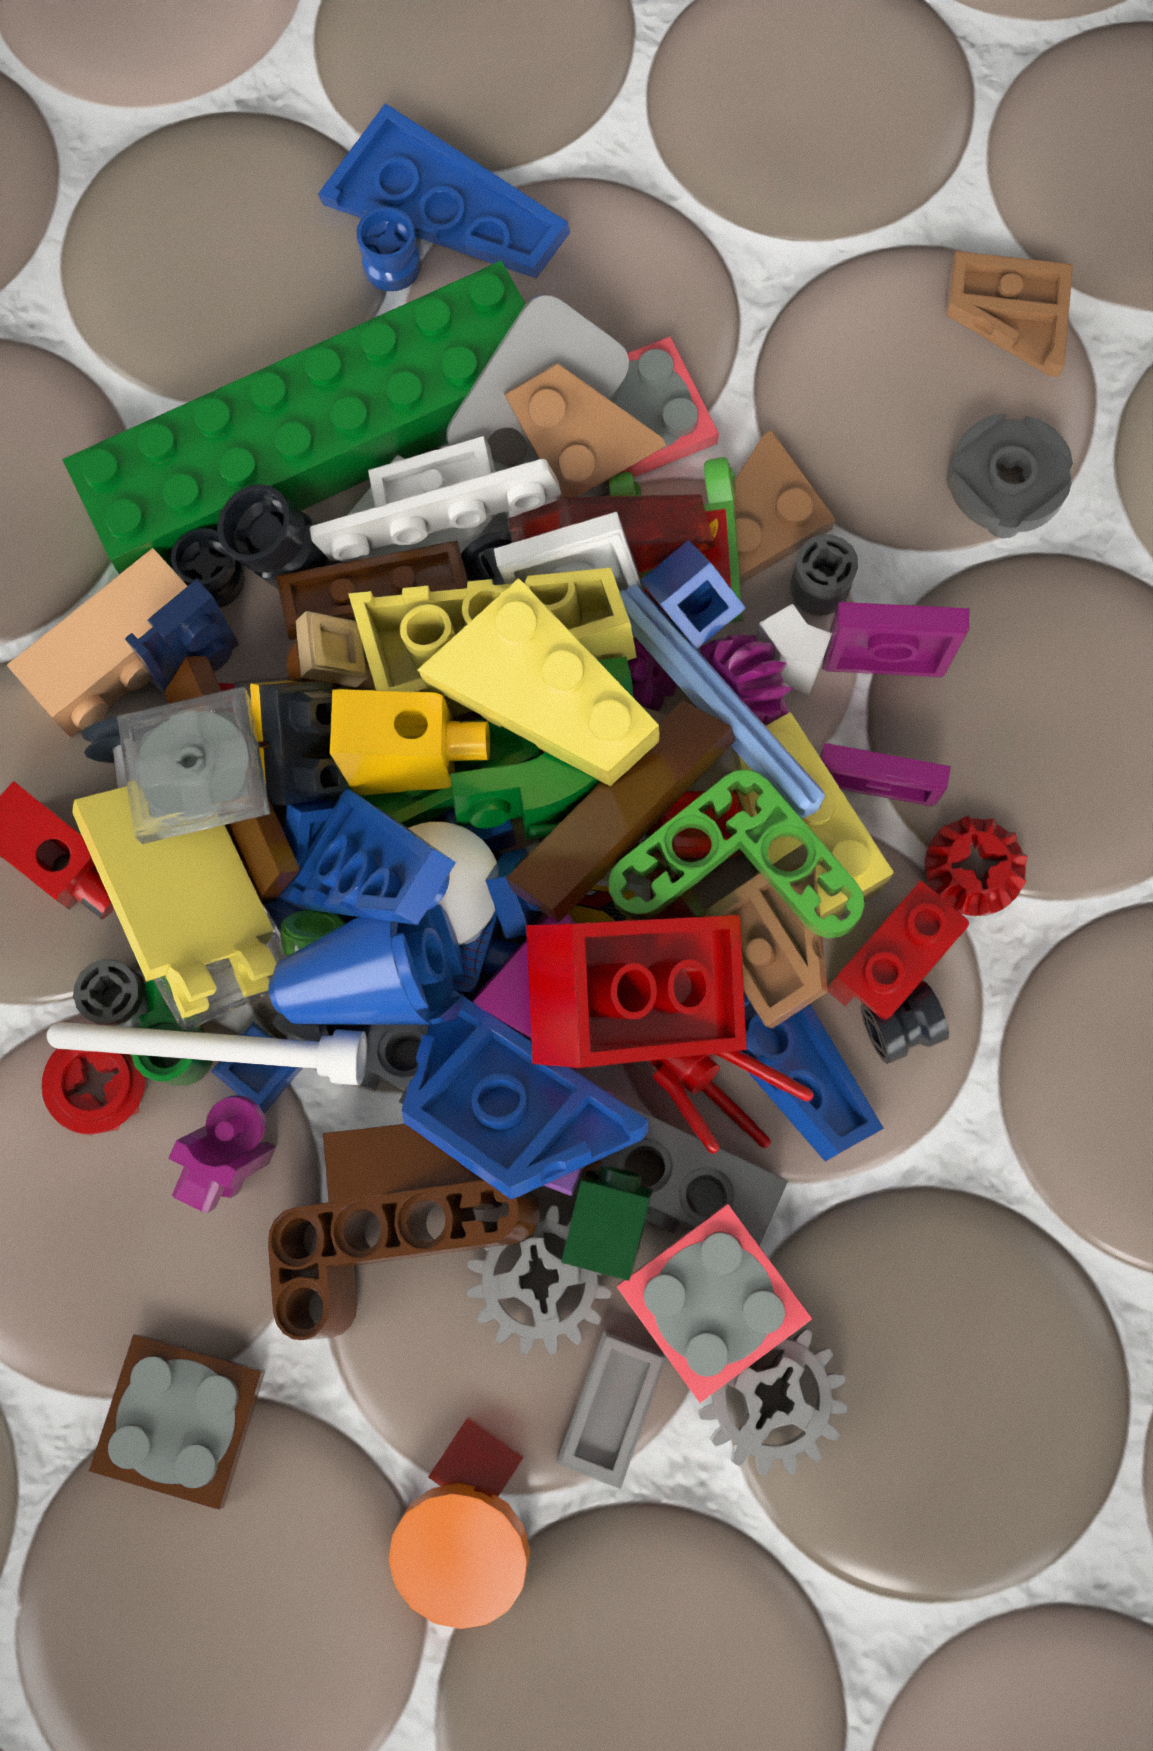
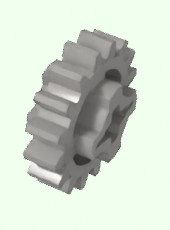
(509, 1286)
(756, 1427)

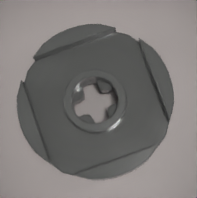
(1002, 505)

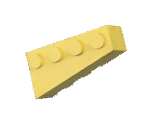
(411, 627)

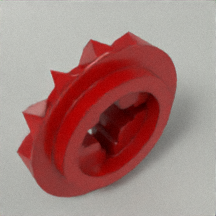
(960, 886)
(84, 1113)

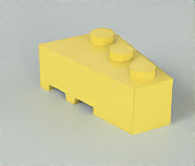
(544, 685)

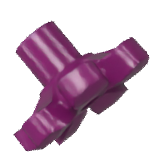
(649, 679)

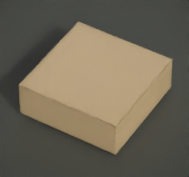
(330, 649)

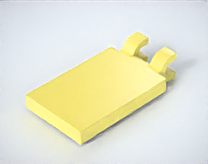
(179, 901)

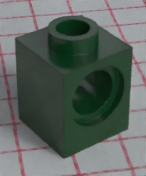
(608, 1222)

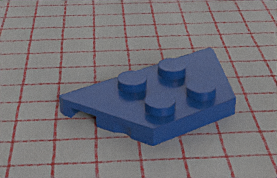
(504, 1114)

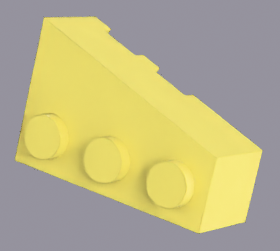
(833, 823)

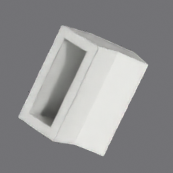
(796, 644)

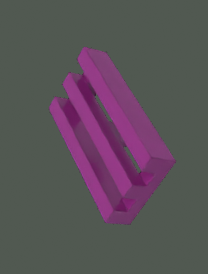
(886, 774)

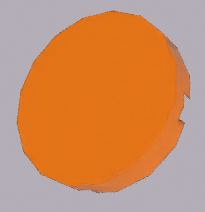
(459, 1556)

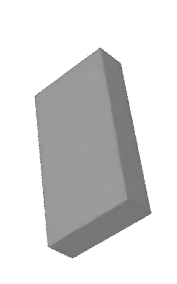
(612, 1409)

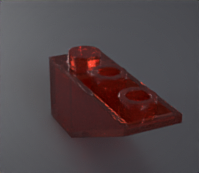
(651, 523)

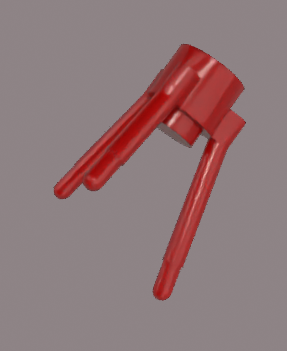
(696, 1075)

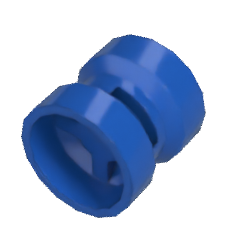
(388, 248)

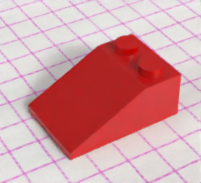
(635, 990)

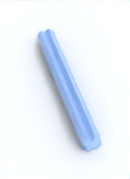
(714, 696)

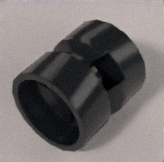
(268, 533)

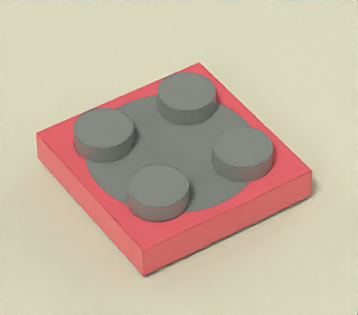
(666, 401)
(714, 1302)

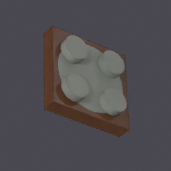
(177, 1421)

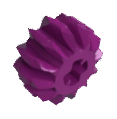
(751, 672)

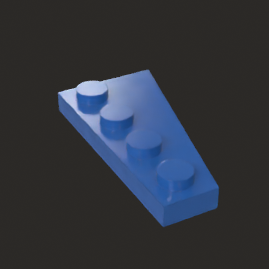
(444, 195)
(369, 867)
(804, 1051)

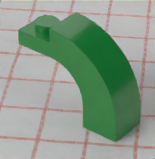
(534, 790)

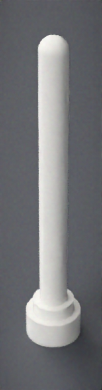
(337, 1056)

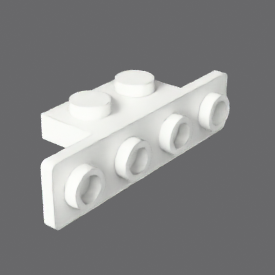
(432, 494)

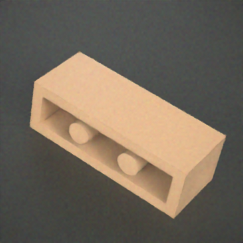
(85, 658)

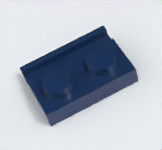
(181, 629)

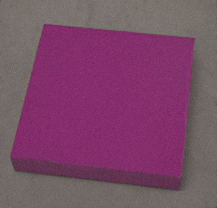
(895, 639)

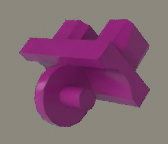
(221, 1153)

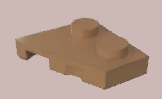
(1014, 305)
(578, 429)
(774, 508)
(779, 953)

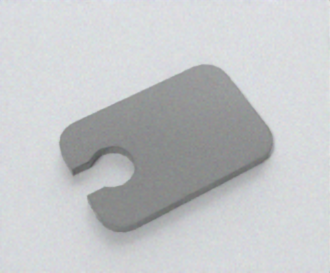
(538, 338)

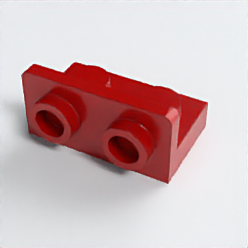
(900, 952)

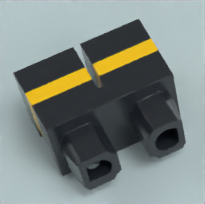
(297, 733)

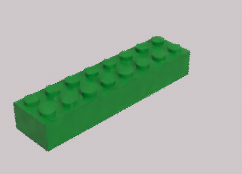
(299, 423)

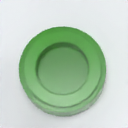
(305, 927)

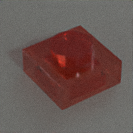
(477, 1460)

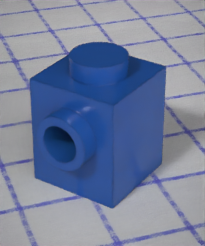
(693, 594)

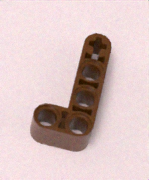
(402, 1236)

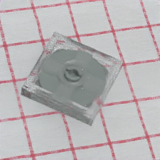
(192, 765)

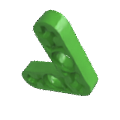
(753, 837)

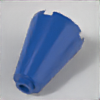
(373, 974)

